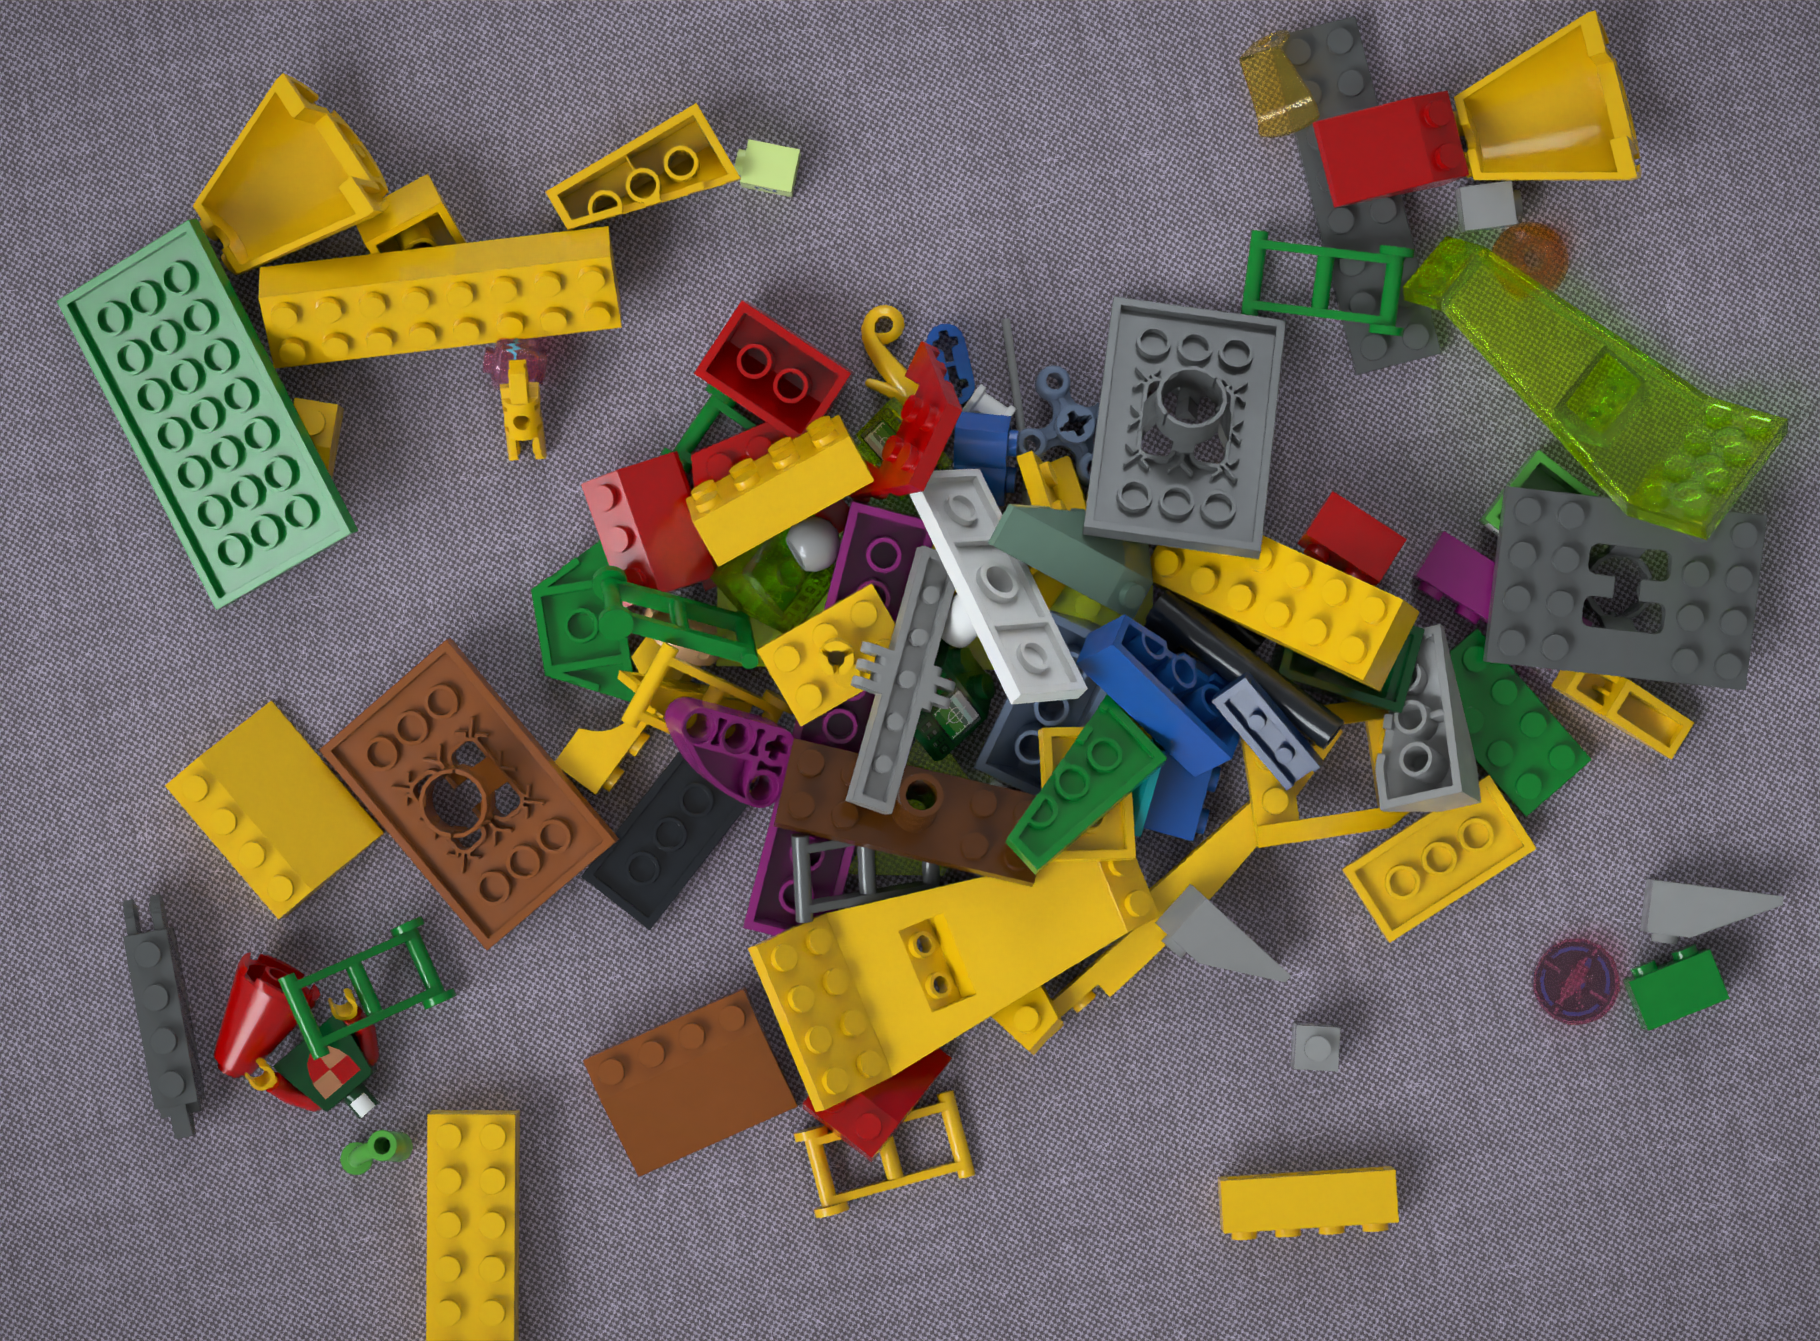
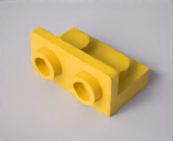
(1052, 482)

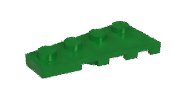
(1090, 780)

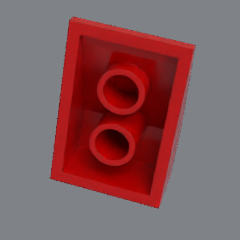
(1391, 149)
(876, 1113)

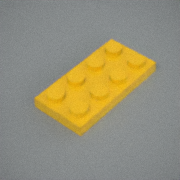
(1437, 861)

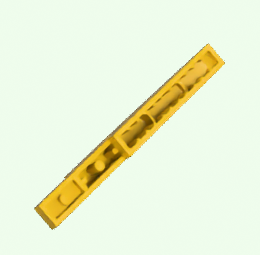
(1206, 869)

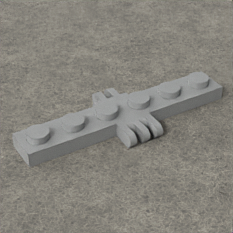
(902, 683)

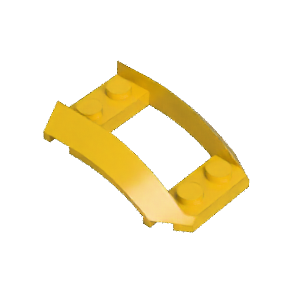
(1276, 809)

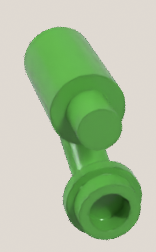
(381, 1146)

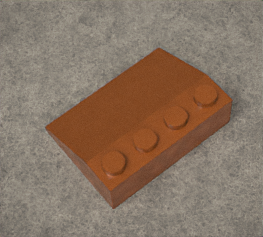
(690, 1082)

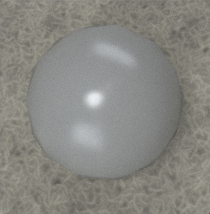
(814, 543)

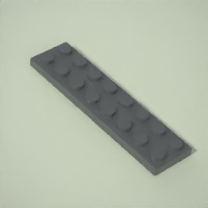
(1338, 76)

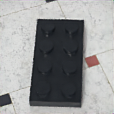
(663, 842)

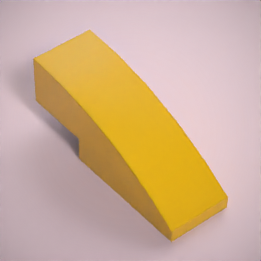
(1627, 708)

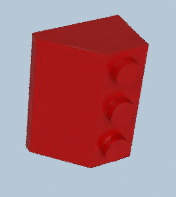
(773, 371)
(649, 525)

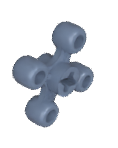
(1063, 410)

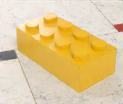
(778, 489)

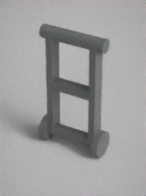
(868, 890)

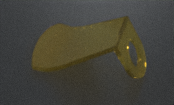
(1276, 89)

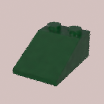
(1323, 680)

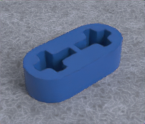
(960, 357)

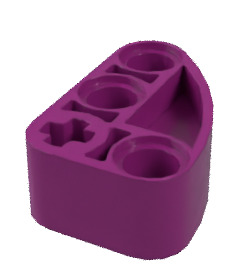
(732, 761)

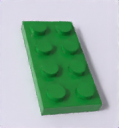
(1512, 729)

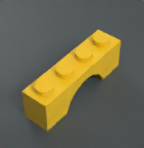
(596, 755)

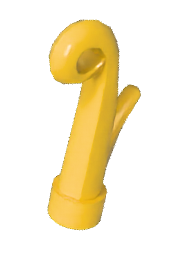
(887, 365)

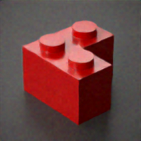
(1351, 540)

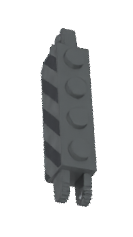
(164, 1017)

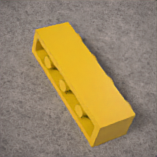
(1308, 1200)

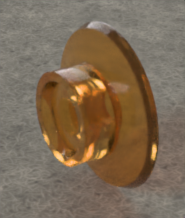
(1541, 241)

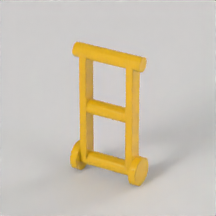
(770, 702)
(836, 1203)

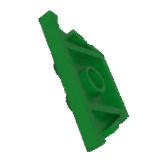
(569, 629)

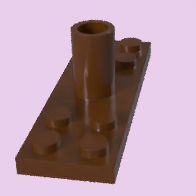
(959, 830)

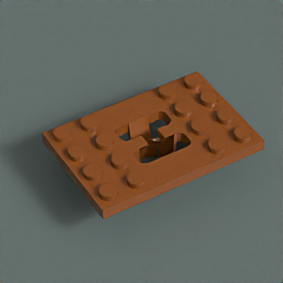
(417, 734)

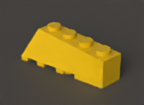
(654, 168)

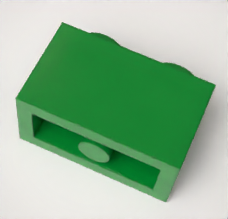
(1675, 987)

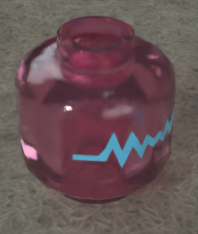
(497, 359)

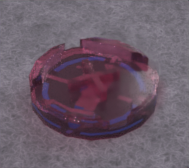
(1575, 981)

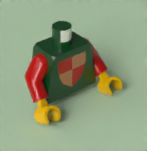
(331, 1078)

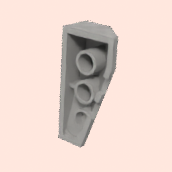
(1428, 746)

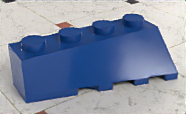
(1161, 692)

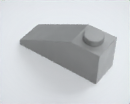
(1691, 909)
(1213, 939)

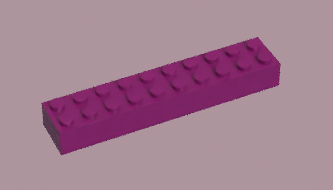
(875, 550)

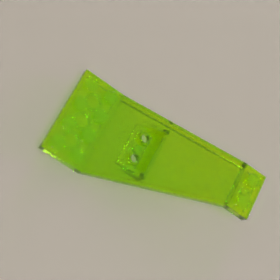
(1623, 416)

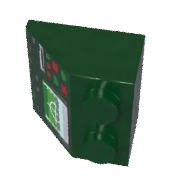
(969, 706)

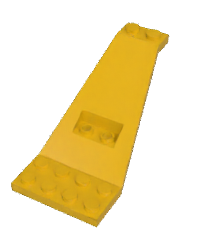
(863, 995)

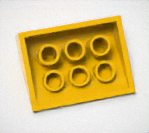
(274, 810)

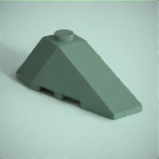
(1099, 567)

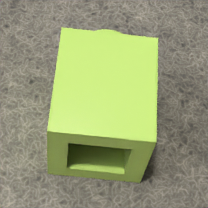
(768, 167)

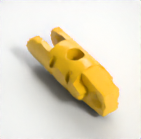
(522, 411)

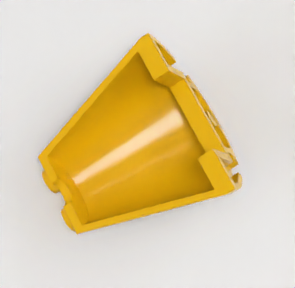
(1552, 113)
(289, 181)

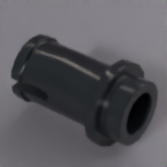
(1244, 636)

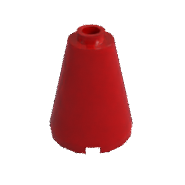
(256, 1014)

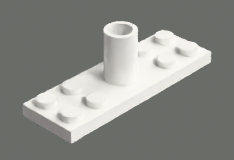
(994, 592)

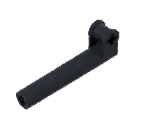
(1203, 639)

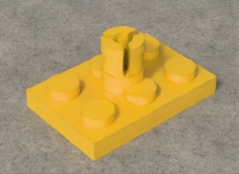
(820, 655)
(1114, 833)

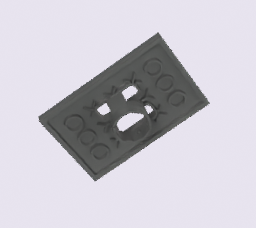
(1176, 496)
(1548, 576)

